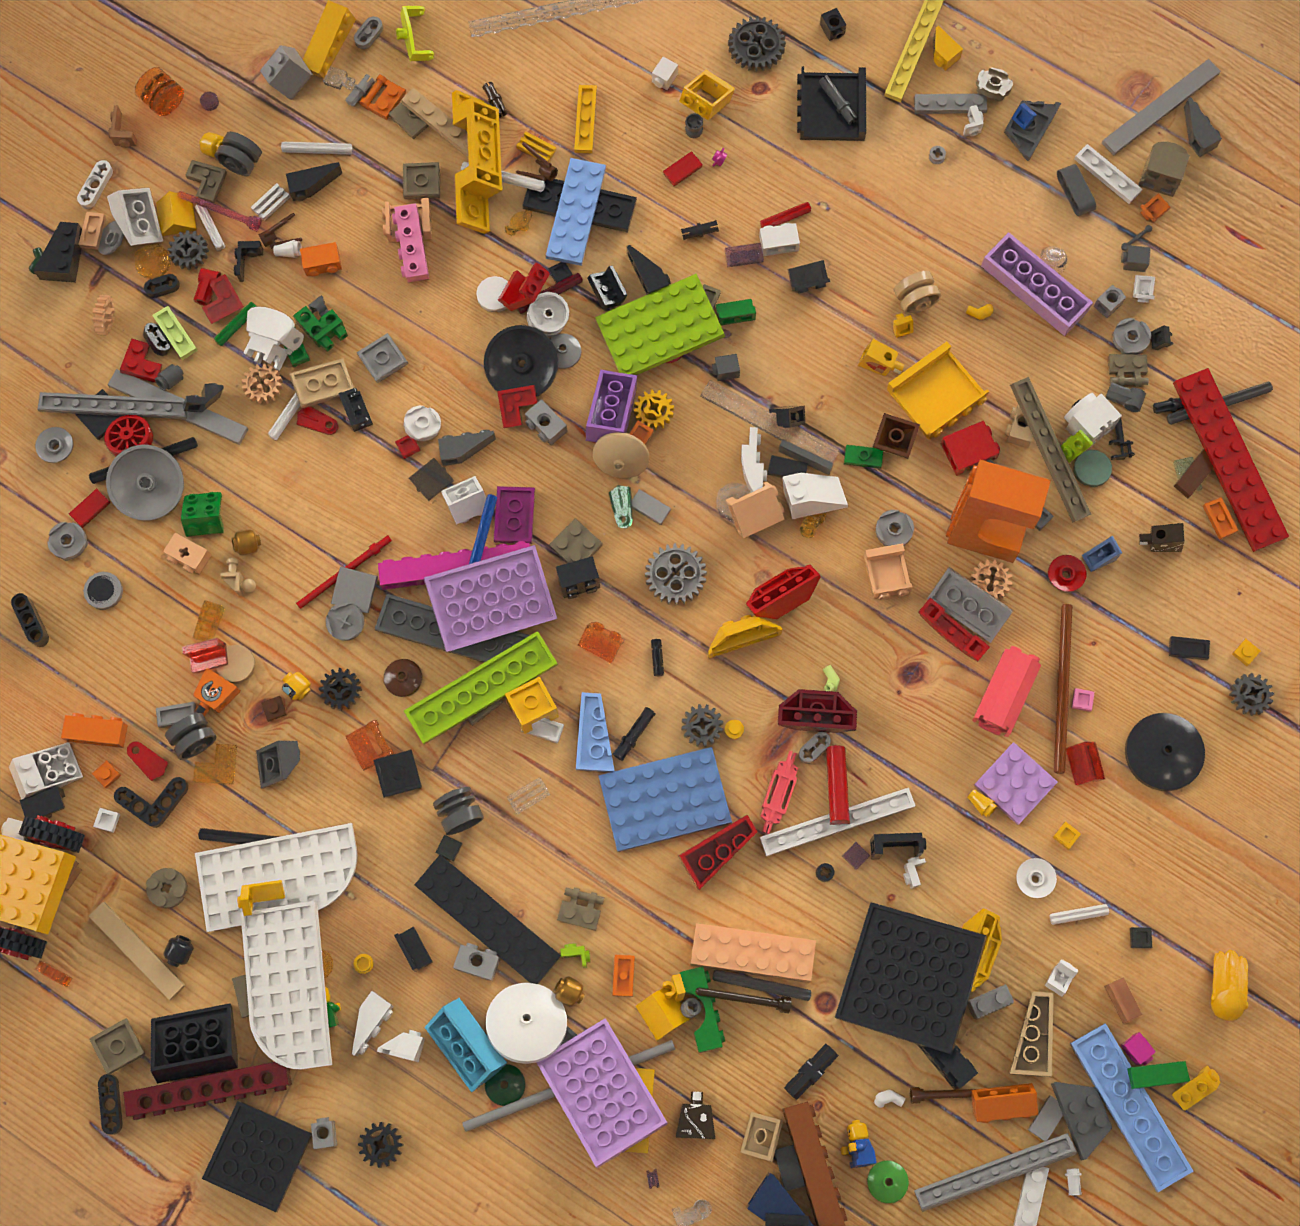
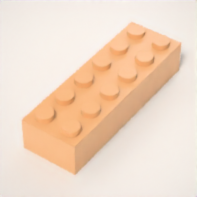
(753, 953)

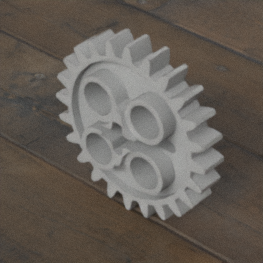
(688, 584)

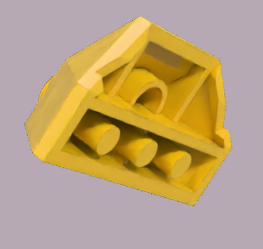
(742, 634)
(988, 924)

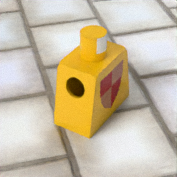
(880, 359)

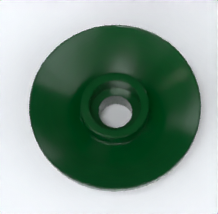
(515, 1087)

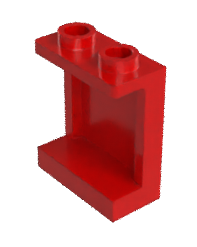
(523, 290)
(969, 446)

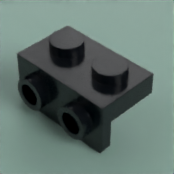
(808, 276)
(608, 288)

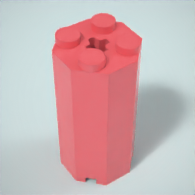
(1007, 691)

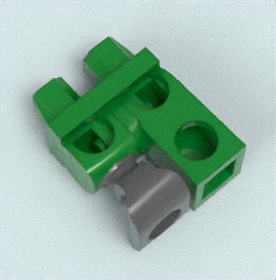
(321, 330)

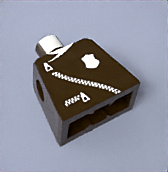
(1170, 537)
(696, 1119)

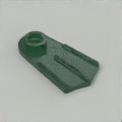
(622, 505)

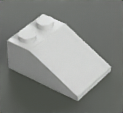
(136, 215)
(812, 494)

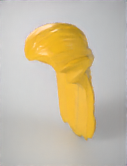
(1229, 985)

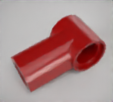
(204, 290)

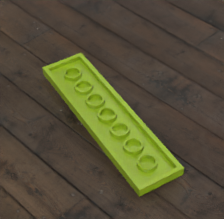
(480, 687)

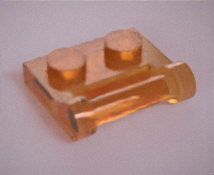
(363, 747)

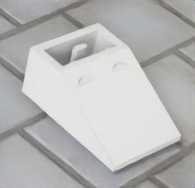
(45, 770)

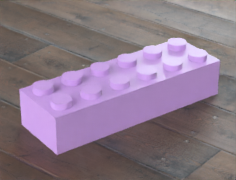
(1036, 284)

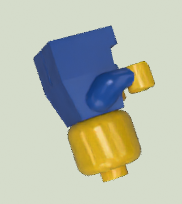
(859, 1147)

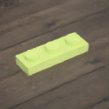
(175, 332)

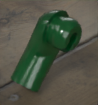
(37, 253)

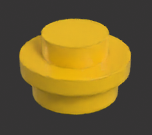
(734, 729)
(363, 963)

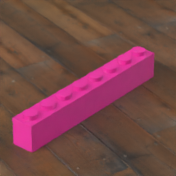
(411, 570)

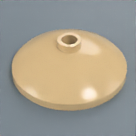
(620, 455)

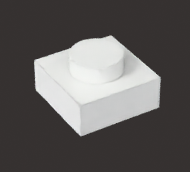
(106, 820)

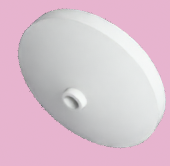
(520, 1039)

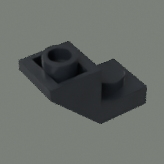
(210, 393)

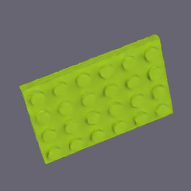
(660, 326)

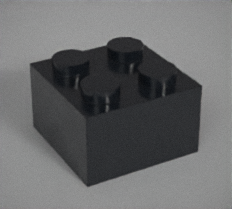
(578, 577)

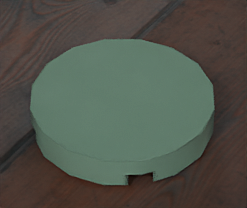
(1092, 468)

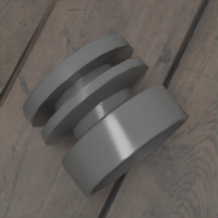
(457, 809)

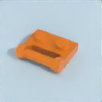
(388, 99)

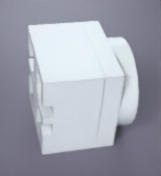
(1092, 416)

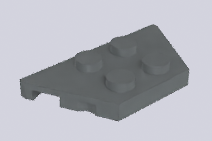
(1028, 139)
(1083, 1115)

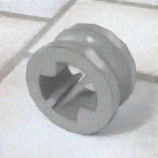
(939, 149)
(690, 1002)

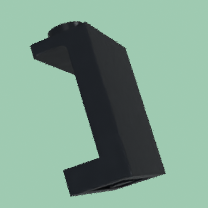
(879, 841)

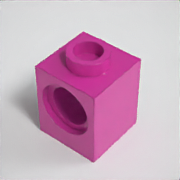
(1138, 1049)

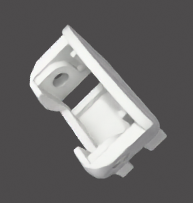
(267, 331)

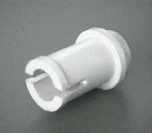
(1074, 1181)

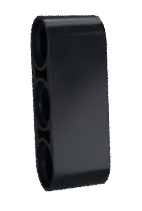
(23, 614)

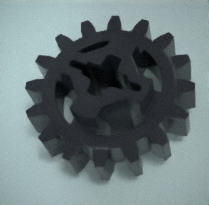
(340, 681)
(376, 1154)

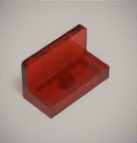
(206, 654)
(1085, 763)

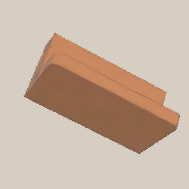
(1123, 1000)

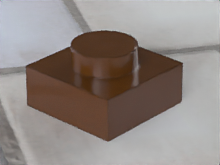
(273, 708)

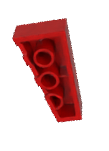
(714, 852)

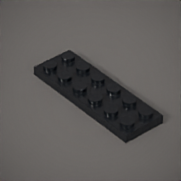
(611, 212)

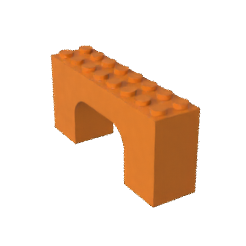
(996, 510)

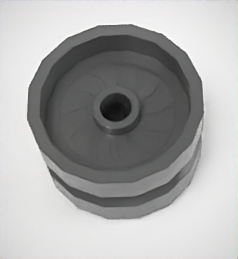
(238, 153)
(190, 736)

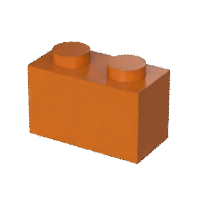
(321, 259)

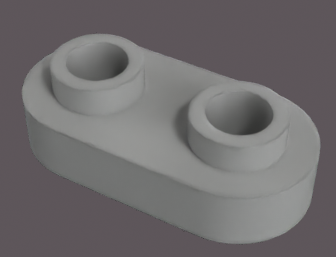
(366, 32)

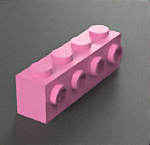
(411, 243)

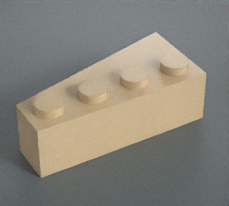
(1035, 1042)

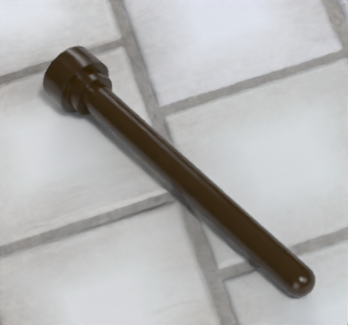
(782, 1004)

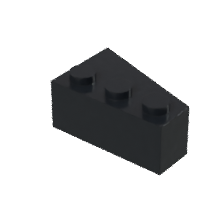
(61, 254)
(954, 1067)

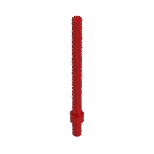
(374, 549)

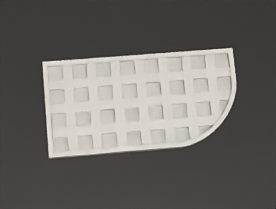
(309, 864)
(287, 985)

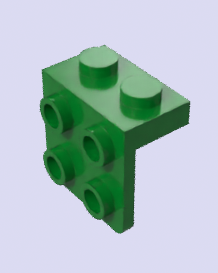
(202, 514)

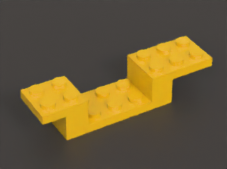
(483, 175)

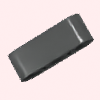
(1076, 190)

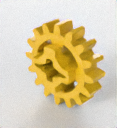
(658, 403)

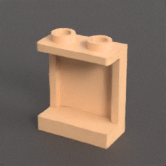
(424, 211)
(756, 510)
(887, 571)

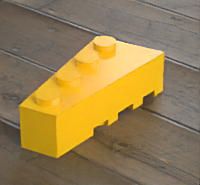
(328, 38)

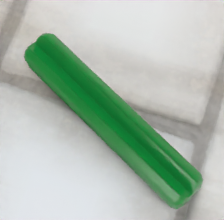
(233, 326)

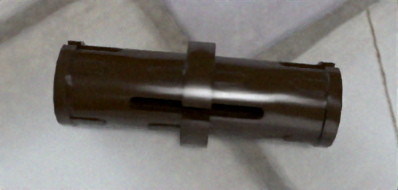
(494, 98)

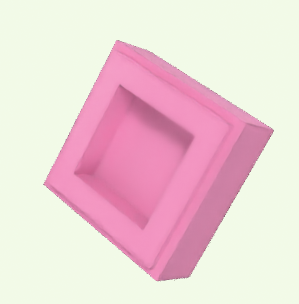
(1082, 700)

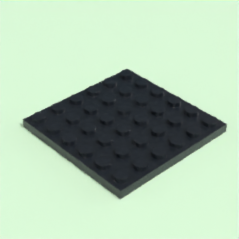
(911, 977)

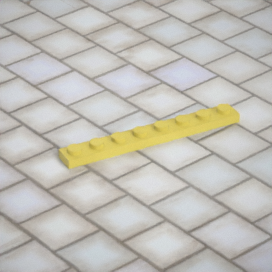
(913, 49)

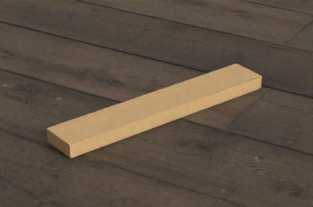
(137, 951)

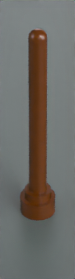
(918, 1095)

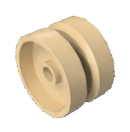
(917, 292)

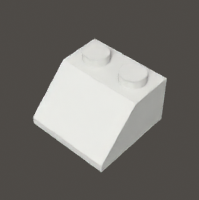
(465, 500)

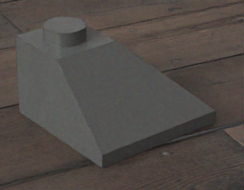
(277, 761)

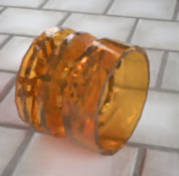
(159, 91)

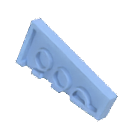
(593, 738)

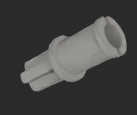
(359, 90)

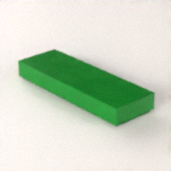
(1158, 1075)

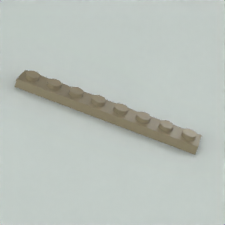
(1050, 449)

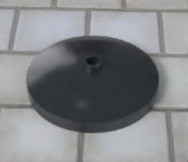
(519, 344)
(1150, 761)

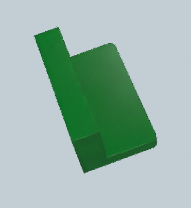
(736, 312)

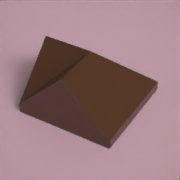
(896, 436)

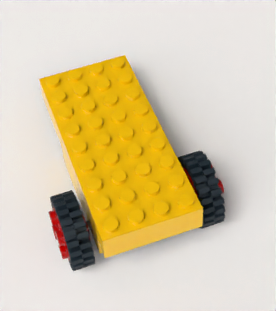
(34, 882)

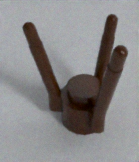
(546, 169)
(268, 237)

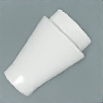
(288, 249)

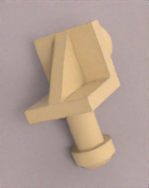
(235, 579)

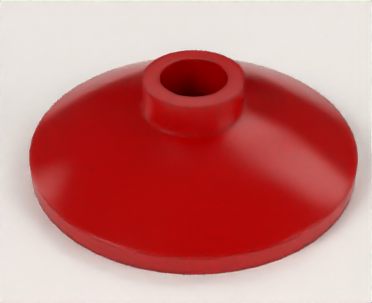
(1070, 565)

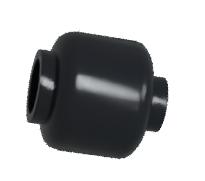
(178, 950)

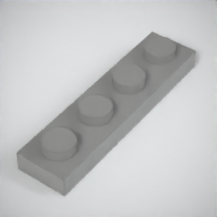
(948, 103)

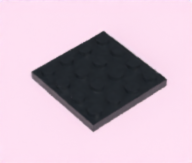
(257, 1156)

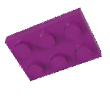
(514, 514)

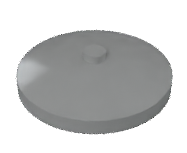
(145, 482)

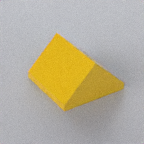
(175, 215)
(661, 1014)

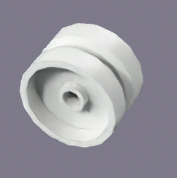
(554, 306)

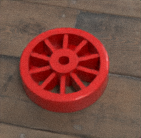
(126, 433)

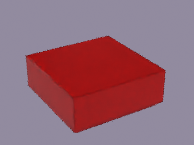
(407, 446)

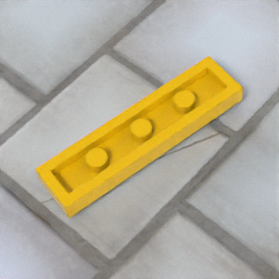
(585, 119)

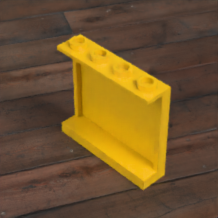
(937, 391)

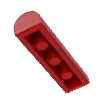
(837, 785)

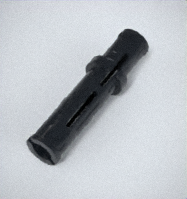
(634, 733)

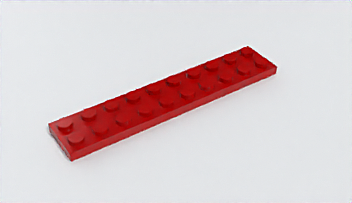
(1230, 459)

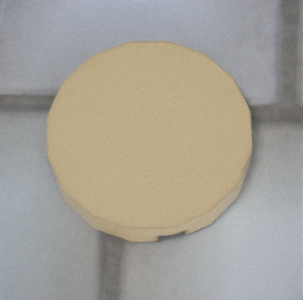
(240, 664)

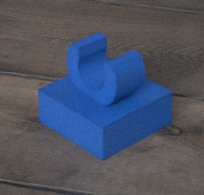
(1024, 116)

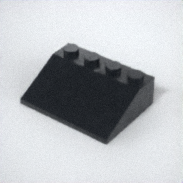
(193, 1043)

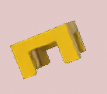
(531, 703)

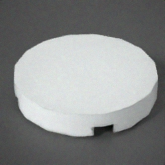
(489, 292)
(422, 423)

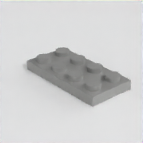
(970, 604)

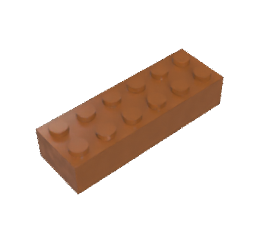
(813, 1166)

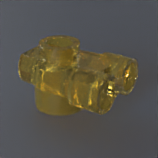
(810, 524)

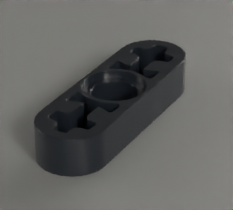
(117, 1109)

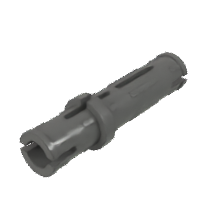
(842, 106)

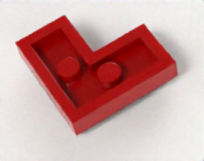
(227, 301)
(136, 363)
(511, 401)

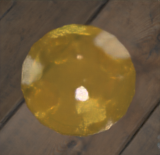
(152, 261)

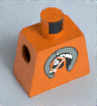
(214, 692)

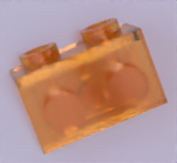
(601, 641)

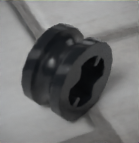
(823, 878)

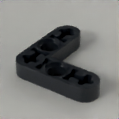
(150, 809)

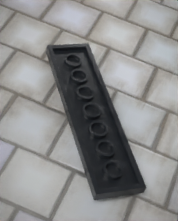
(487, 920)

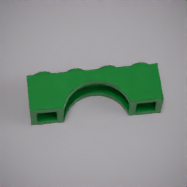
(708, 1035)

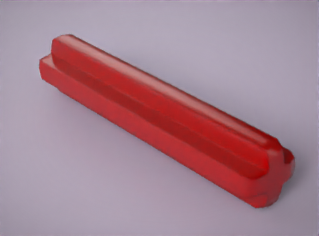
(786, 215)

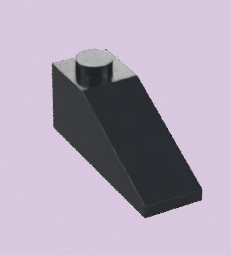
(308, 182)
(649, 273)

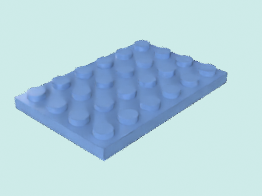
(665, 799)

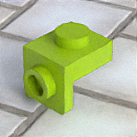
(572, 950)

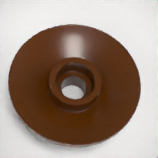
(405, 686)

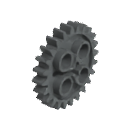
(771, 37)

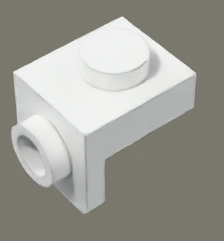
(976, 122)
(1143, 288)
(911, 877)
(1061, 977)

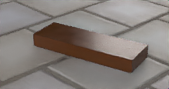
(1194, 474)

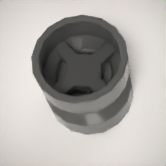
(692, 121)

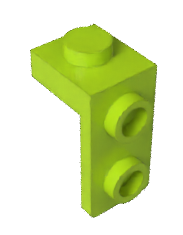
(1075, 445)

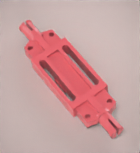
(785, 773)

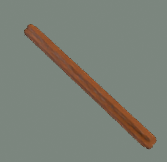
(1063, 689)

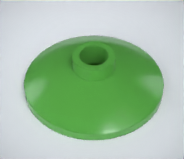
(877, 1178)

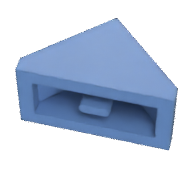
(1102, 554)

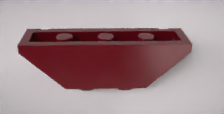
(817, 712)

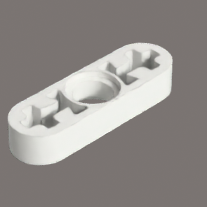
(95, 192)

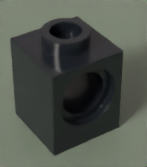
(830, 18)

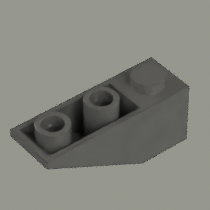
(1200, 132)
(460, 448)

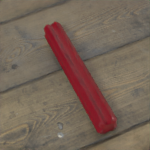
(558, 288)

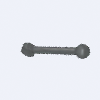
(1148, 228)

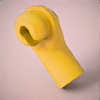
(980, 313)

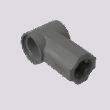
(1130, 398)

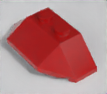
(784, 592)

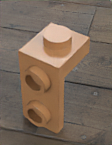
(120, 138)

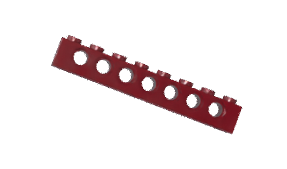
(135, 1098)

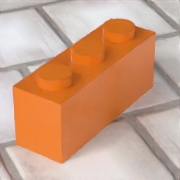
(94, 730)
(1004, 1102)

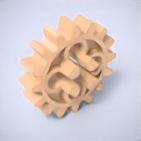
(103, 315)
(272, 385)
(1001, 574)

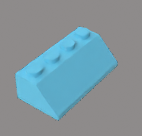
(465, 1044)

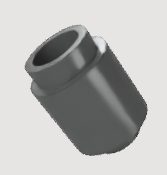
(169, 377)

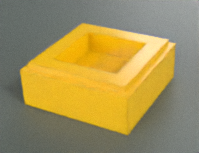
(1066, 835)

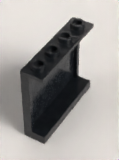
(819, 114)

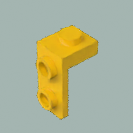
(259, 893)
(1197, 1088)

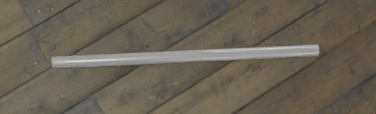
(548, 1093)

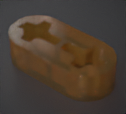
(53, 973)

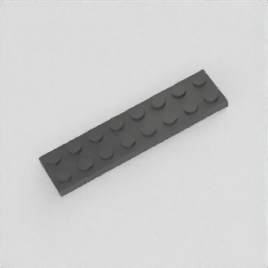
(418, 624)

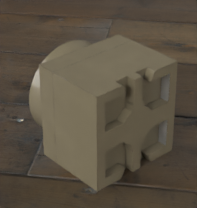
(1164, 168)

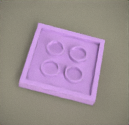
(1015, 783)

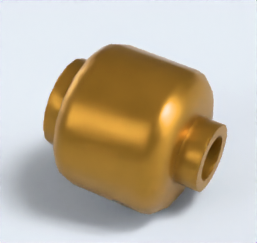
(245, 542)
(569, 991)

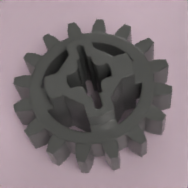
(191, 252)
(1249, 687)
(694, 726)

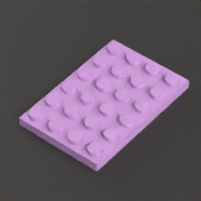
(490, 598)
(601, 1093)

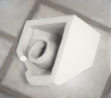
(404, 1046)

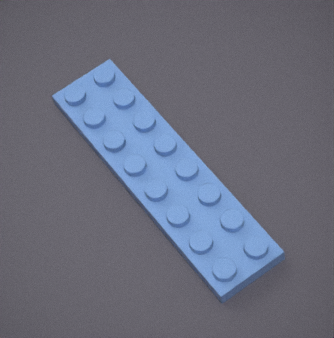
(1131, 1108)

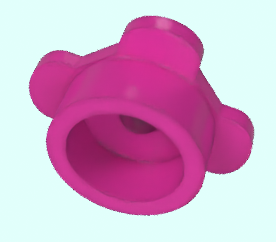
(719, 157)

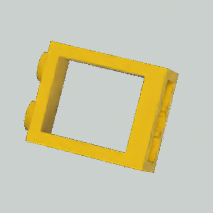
(706, 82)

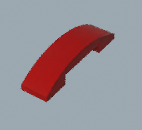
(952, 631)

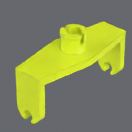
(406, 33)

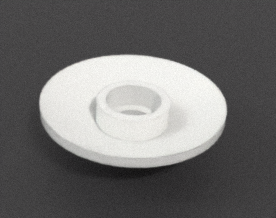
(1045, 874)

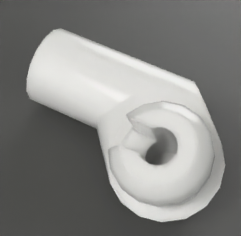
(887, 1097)

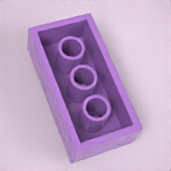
(611, 404)

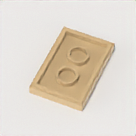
(321, 383)

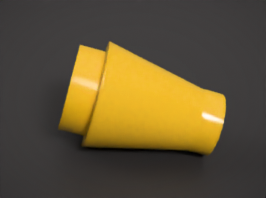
(982, 803)

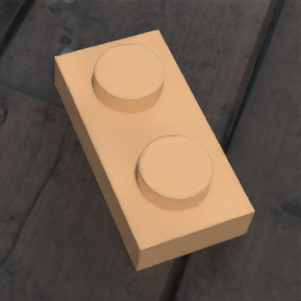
(92, 230)

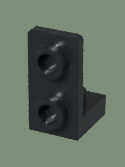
(249, 249)

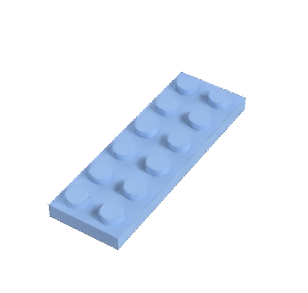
(575, 211)

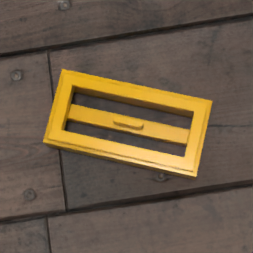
(538, 141)

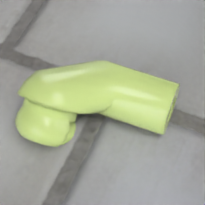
(833, 679)

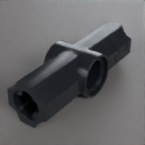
(811, 1071)

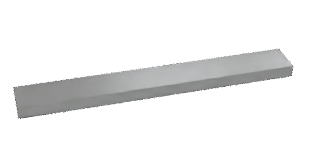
(1161, 107)
(111, 405)
(206, 420)
(995, 1172)

